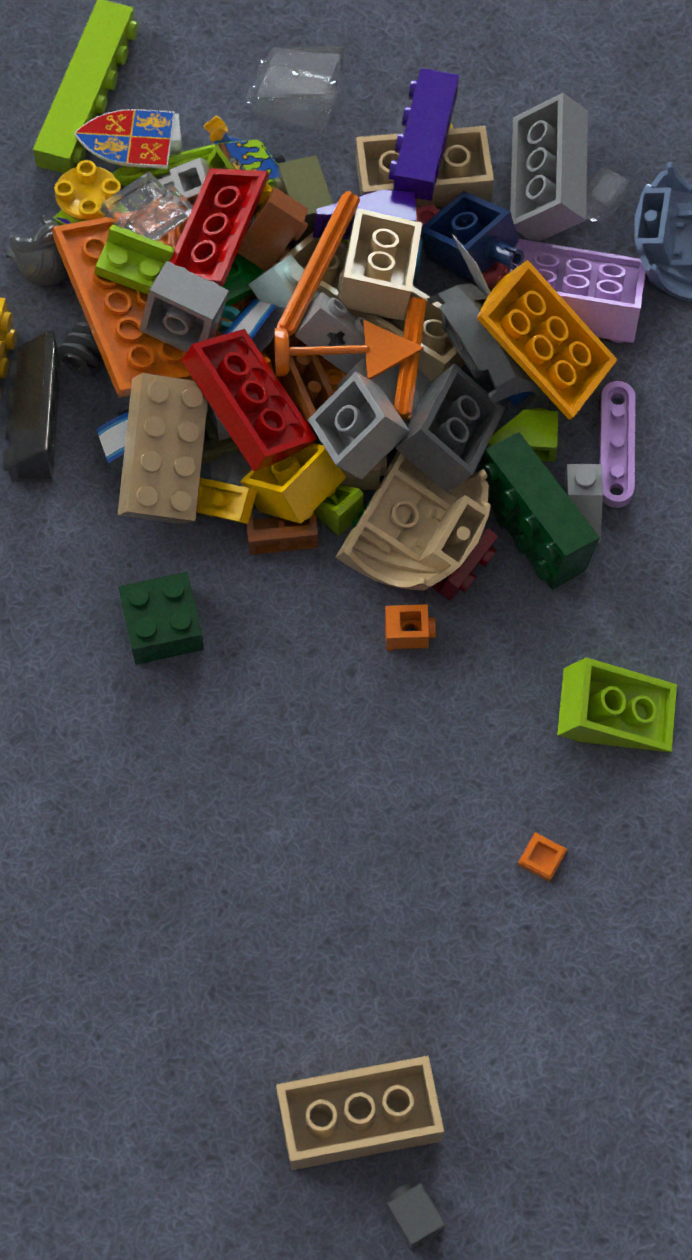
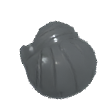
(38, 256)

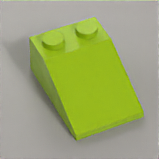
(616, 707)

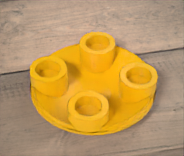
(84, 189)

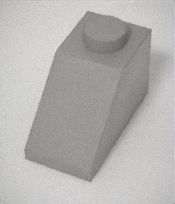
(585, 489)

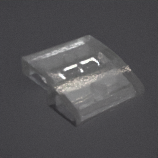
(147, 208)

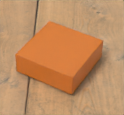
(542, 857)

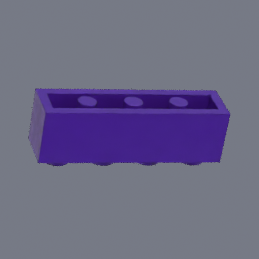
(425, 133)

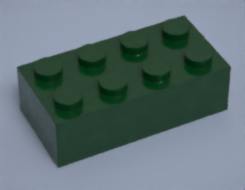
(537, 512)

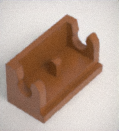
(281, 535)

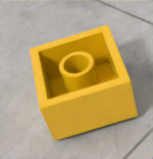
(295, 484)

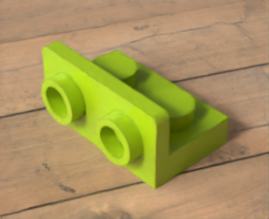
(132, 259)

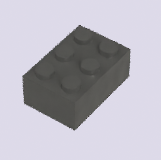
(450, 428)

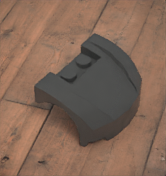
(481, 350)

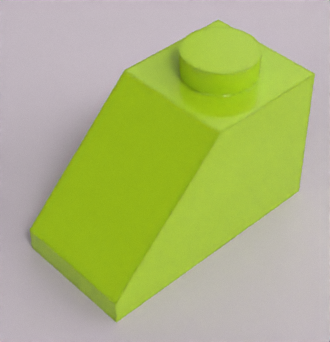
(537, 427)

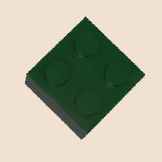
(161, 618)

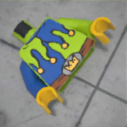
(241, 154)

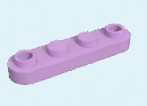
(617, 443)

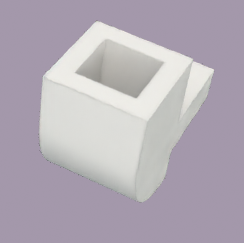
(187, 178)

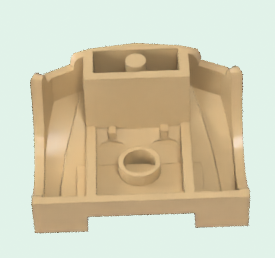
(416, 529)

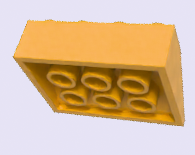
(546, 338)

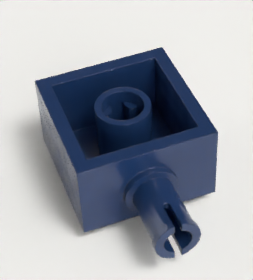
(482, 230)

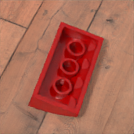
(219, 222)
(248, 399)

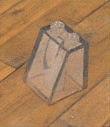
(298, 86)

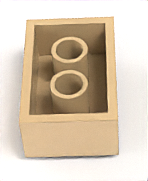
(380, 264)

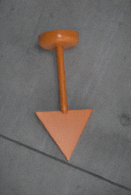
(381, 349)

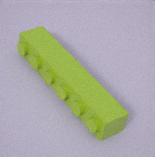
(86, 85)

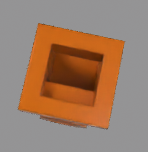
(406, 616)

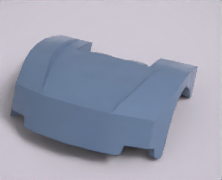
(665, 233)

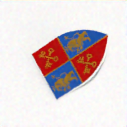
(130, 137)

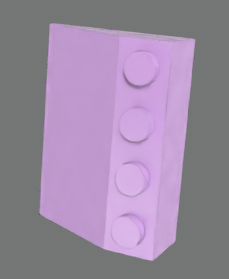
(597, 291)

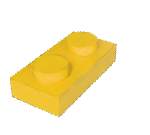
(225, 500)

